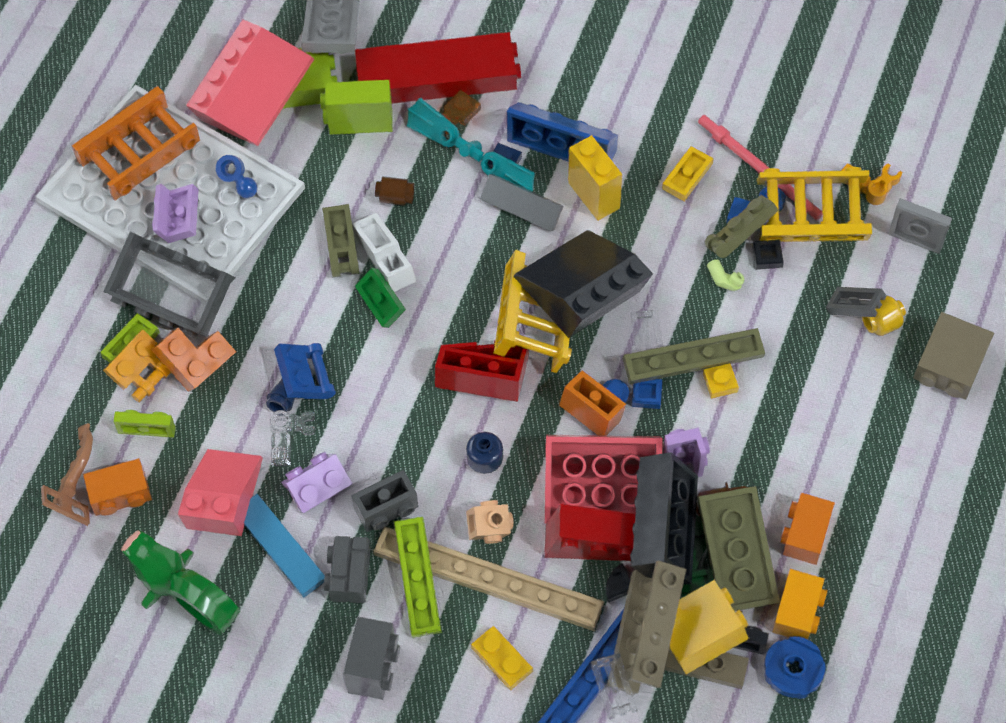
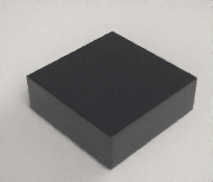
(767, 254)

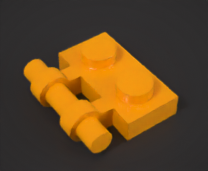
(132, 361)

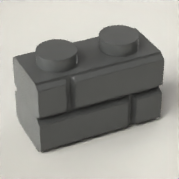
(349, 569)

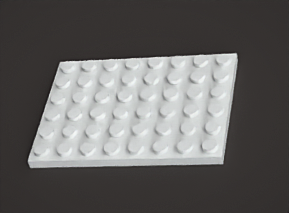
(226, 223)

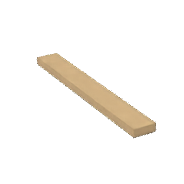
(502, 583)

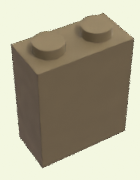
(953, 356)

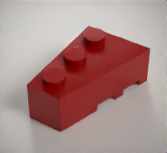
(481, 371)

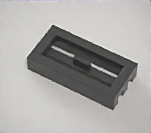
(853, 305)

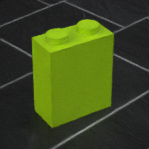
(313, 81)
(357, 107)

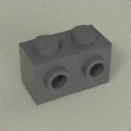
(385, 501)

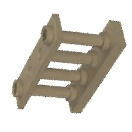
(648, 625)

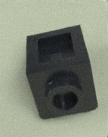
(756, 642)

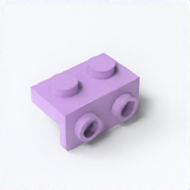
(175, 212)
(688, 447)
(317, 481)

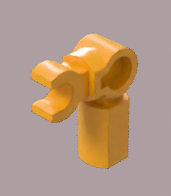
(878, 189)

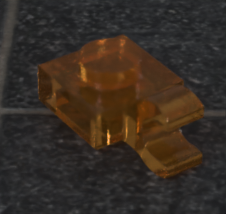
(461, 109)

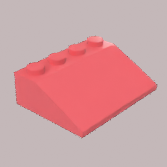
(249, 83)
(595, 470)

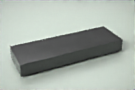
(521, 202)

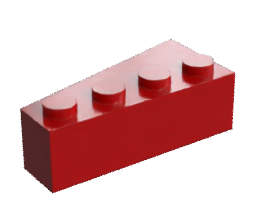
(589, 534)

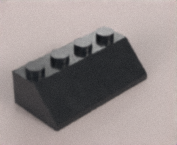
(664, 515)

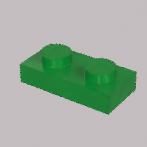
(380, 297)

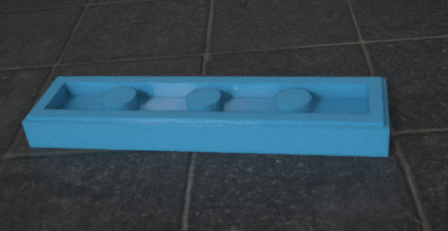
(282, 547)

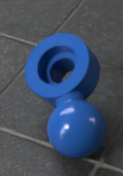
(245, 186)

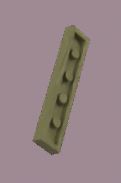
(693, 356)

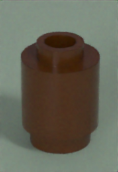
(394, 191)

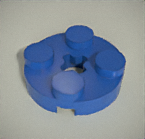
(788, 683)

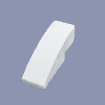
(384, 251)

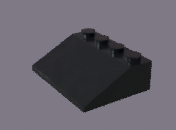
(583, 280)

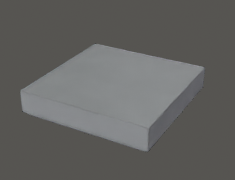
(919, 226)

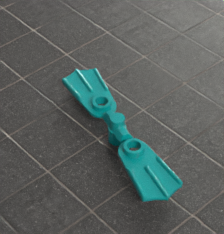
(432, 124)

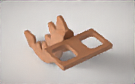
(68, 483)

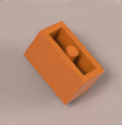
(592, 404)
(117, 487)
(808, 528)

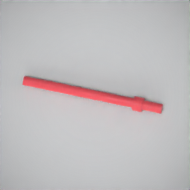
(722, 135)

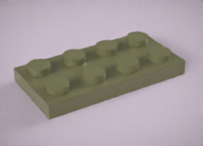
(739, 547)

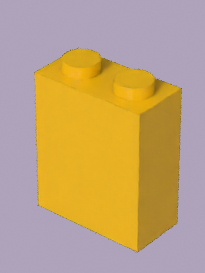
(594, 178)
(706, 627)

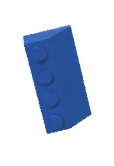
(552, 132)

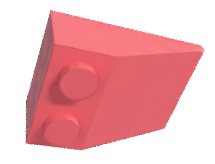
(220, 492)

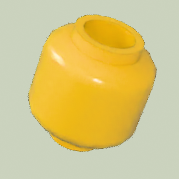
(888, 317)

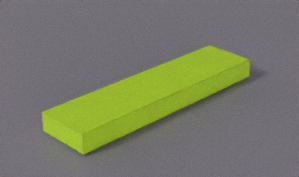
(417, 577)

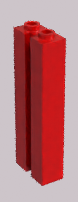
(443, 67)

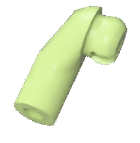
(728, 281)

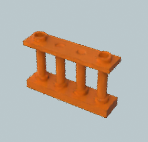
(120, 126)

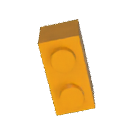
(799, 604)

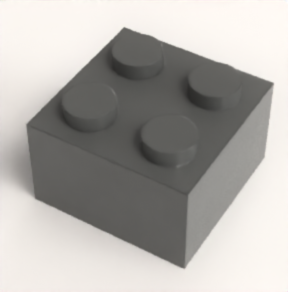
(371, 658)

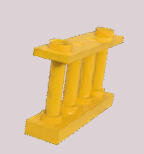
(828, 228)
(511, 315)

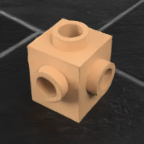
(489, 522)

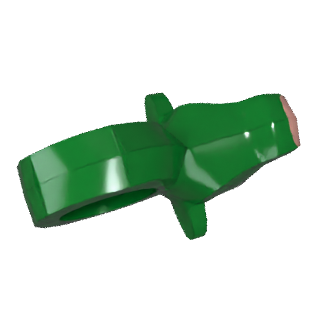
(166, 574)

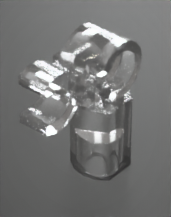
(282, 425)

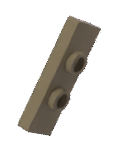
(724, 669)

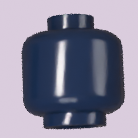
(484, 452)

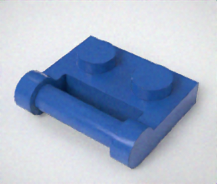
(297, 373)

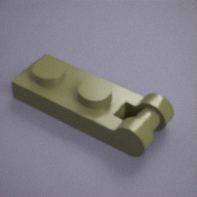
(741, 227)
(340, 239)

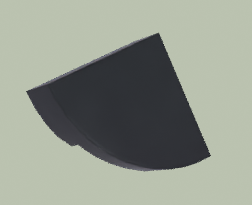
(617, 583)

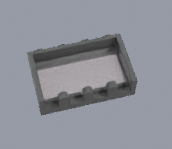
(167, 285)

